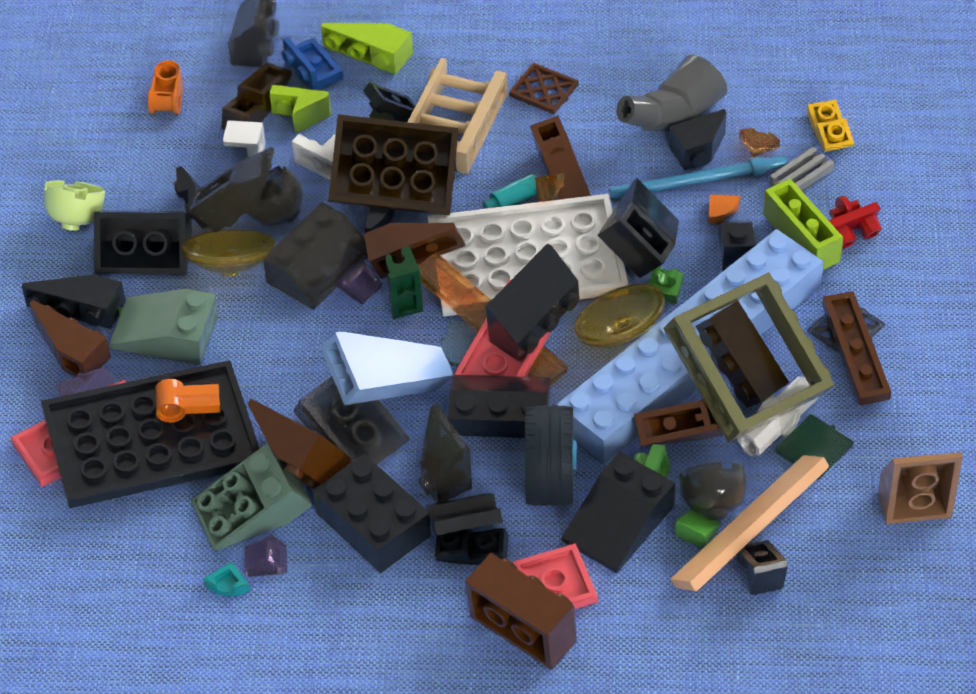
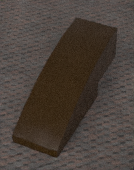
(253, 95)

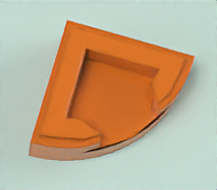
(722, 207)

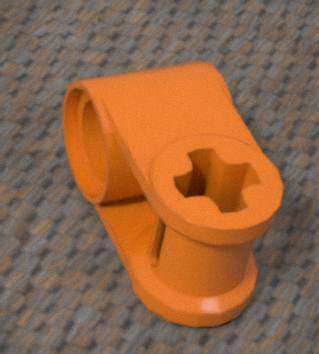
(166, 88)

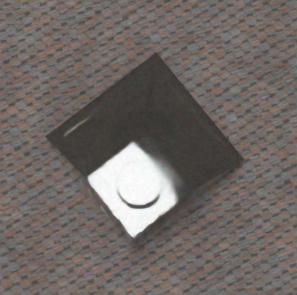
(444, 459)

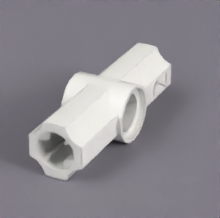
(761, 438)

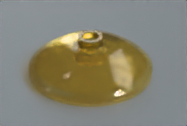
(228, 250)
(620, 316)

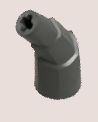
(681, 97)

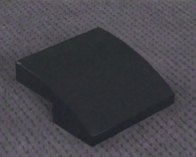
(464, 513)

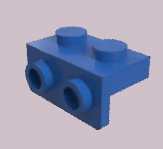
(311, 63)

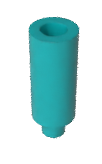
(513, 193)

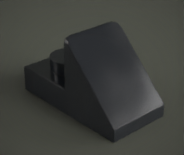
(388, 103)
(764, 567)

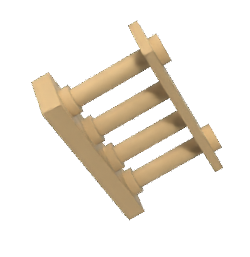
(483, 111)

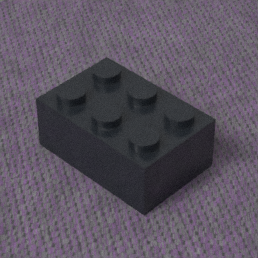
(372, 513)

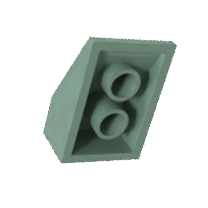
(167, 325)

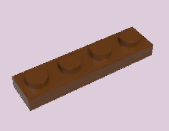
(856, 348)

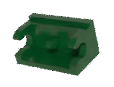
(404, 285)

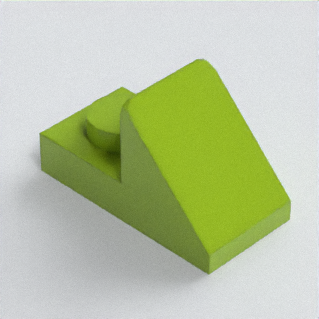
(304, 105)

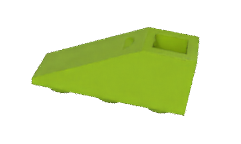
(371, 43)

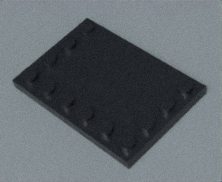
(117, 446)

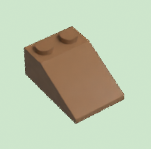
(919, 487)

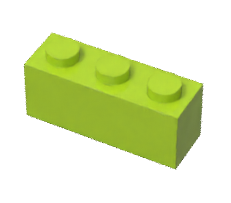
(802, 221)

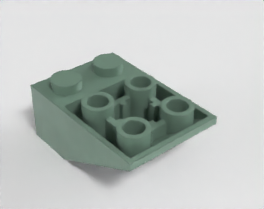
(250, 500)

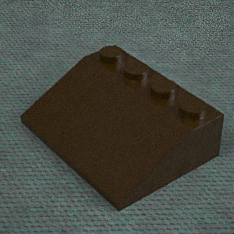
(393, 164)

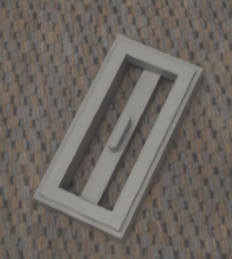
(800, 166)

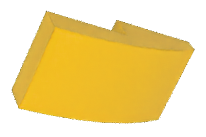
(829, 126)

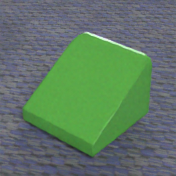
(696, 528)

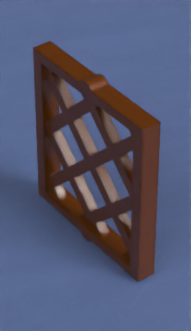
(537, 102)

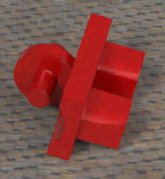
(850, 216)

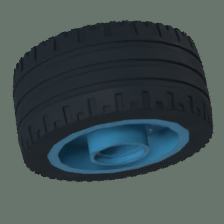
(549, 455)

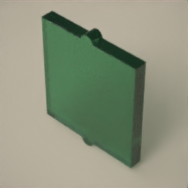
(814, 439)

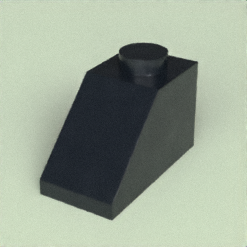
(697, 139)
(735, 240)

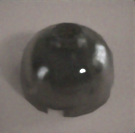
(279, 198)
(713, 490)

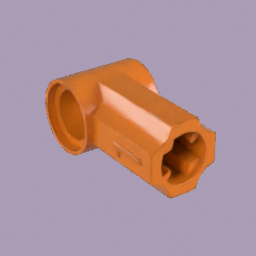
(176, 400)

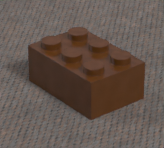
(521, 610)

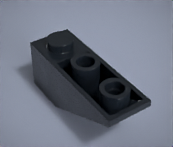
(84, 297)

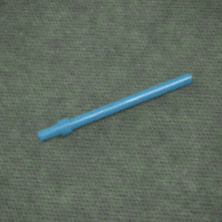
(755, 167)

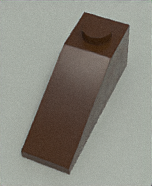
(421, 237)
(676, 424)

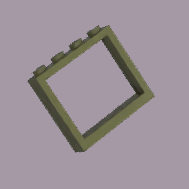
(710, 382)

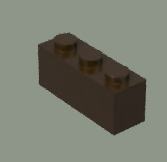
(742, 354)

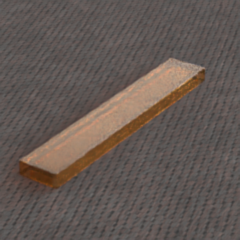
(471, 306)

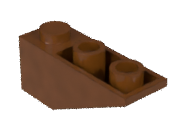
(559, 157)
(72, 344)

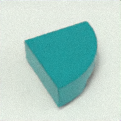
(227, 581)

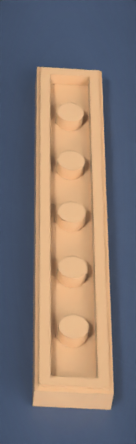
(749, 523)

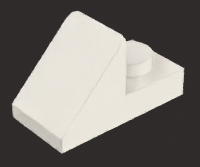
(313, 155)

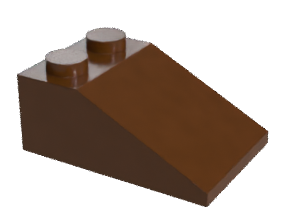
(301, 449)

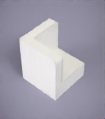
(245, 135)

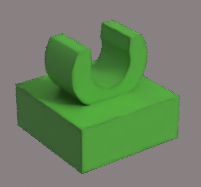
(668, 282)
(655, 460)

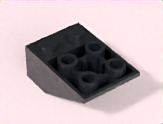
(640, 230)

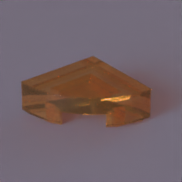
(758, 142)
(549, 186)

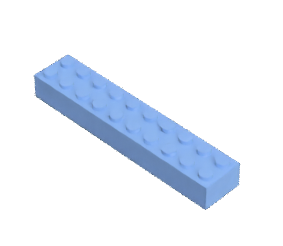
(651, 372)

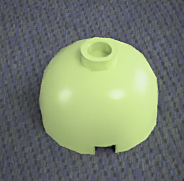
(72, 204)

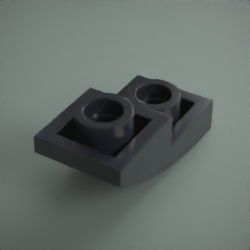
(186, 188)
(470, 546)

